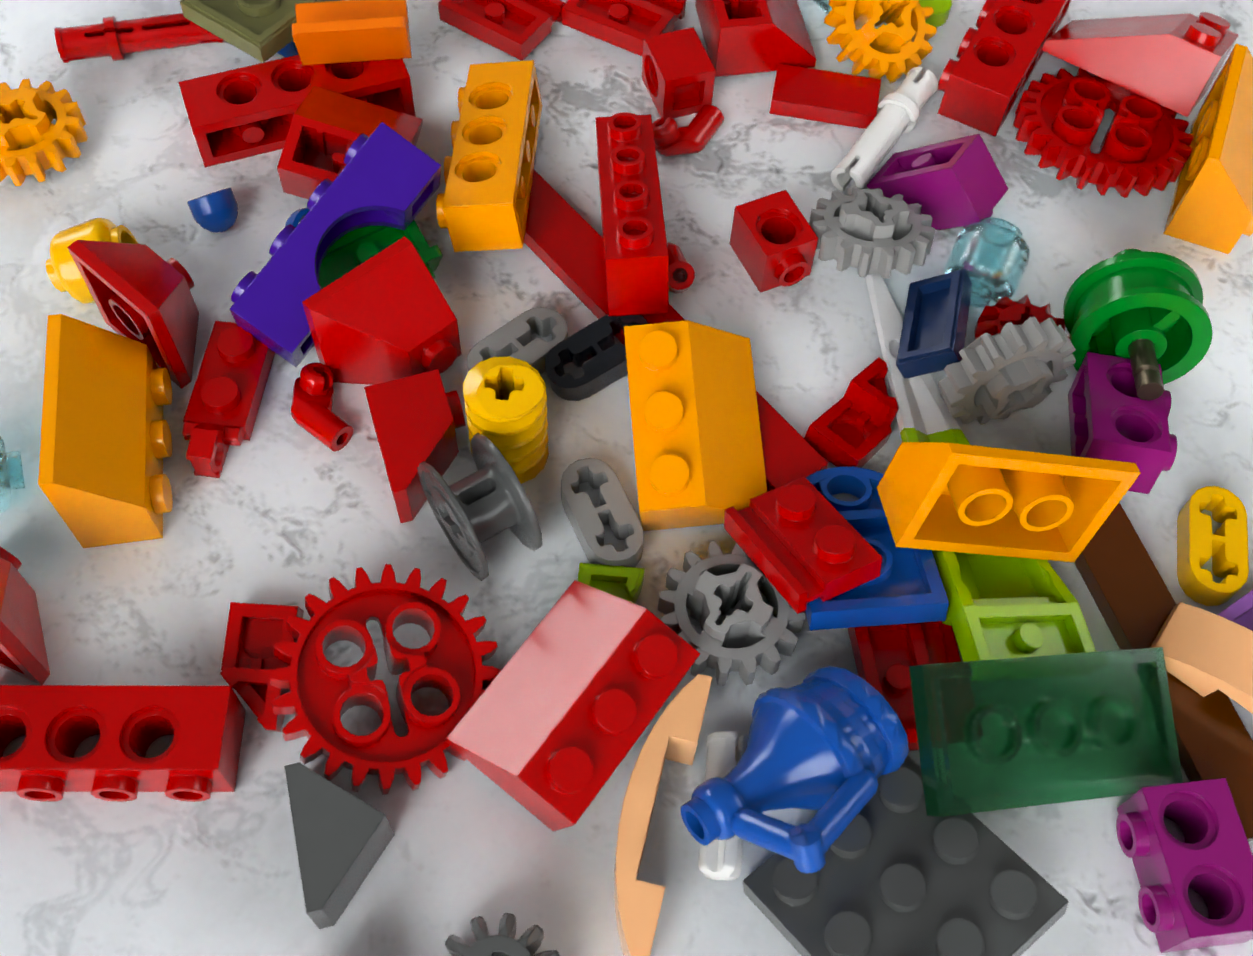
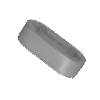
(515, 339)
(613, 510)

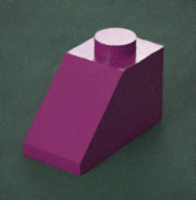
(949, 180)

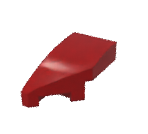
(858, 422)
(250, 655)

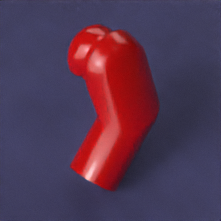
(687, 139)
(680, 271)
(313, 407)

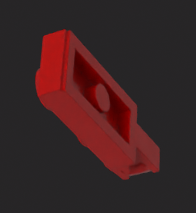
(225, 396)

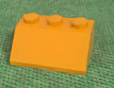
(1216, 184)
(692, 423)
(104, 434)
(999, 499)

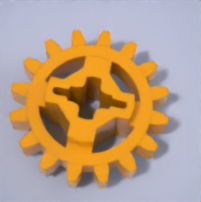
(885, 50)
(27, 134)

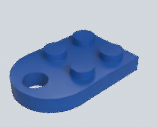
(908, 580)

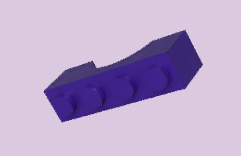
(380, 186)

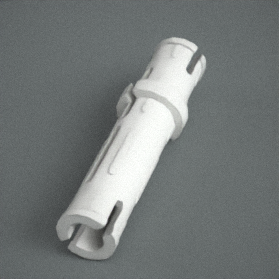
(896, 115)

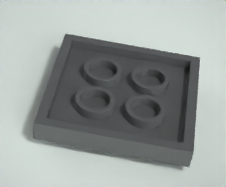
(908, 885)

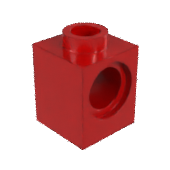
(677, 73)
(773, 241)

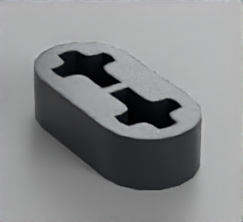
(595, 352)

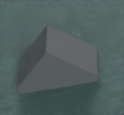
(335, 842)

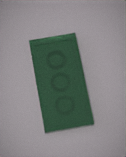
(1043, 729)

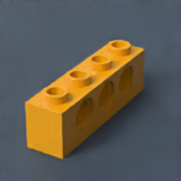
(491, 158)

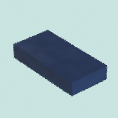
(934, 323)

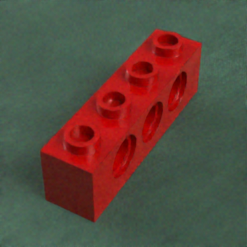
(997, 60)
(253, 106)
(632, 216)
(128, 718)

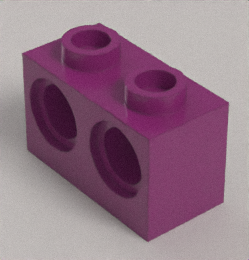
(1115, 423)
(1211, 862)

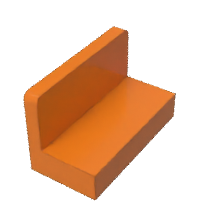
(351, 31)

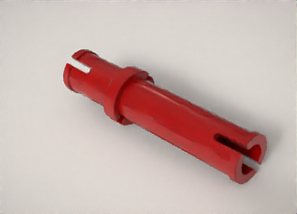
(129, 36)

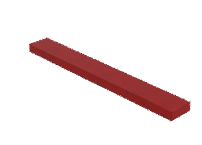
(576, 257)

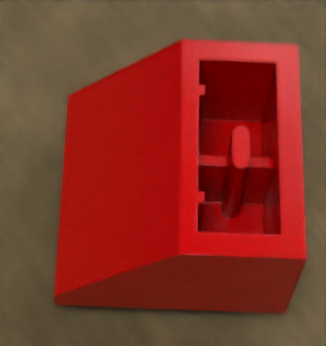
(754, 35)
(324, 132)

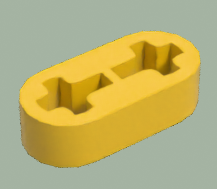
(1226, 546)

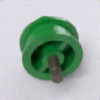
(1141, 311)

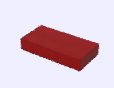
(825, 96)

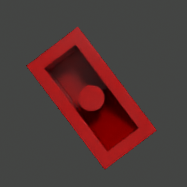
(413, 426)

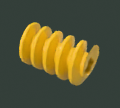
(509, 407)

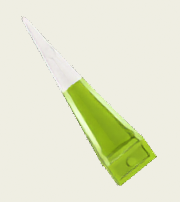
(995, 602)

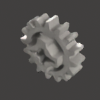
(872, 232)
(1007, 371)
(713, 588)

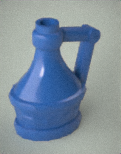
(806, 751)

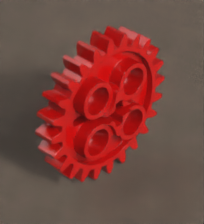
(1139, 150)
(326, 691)

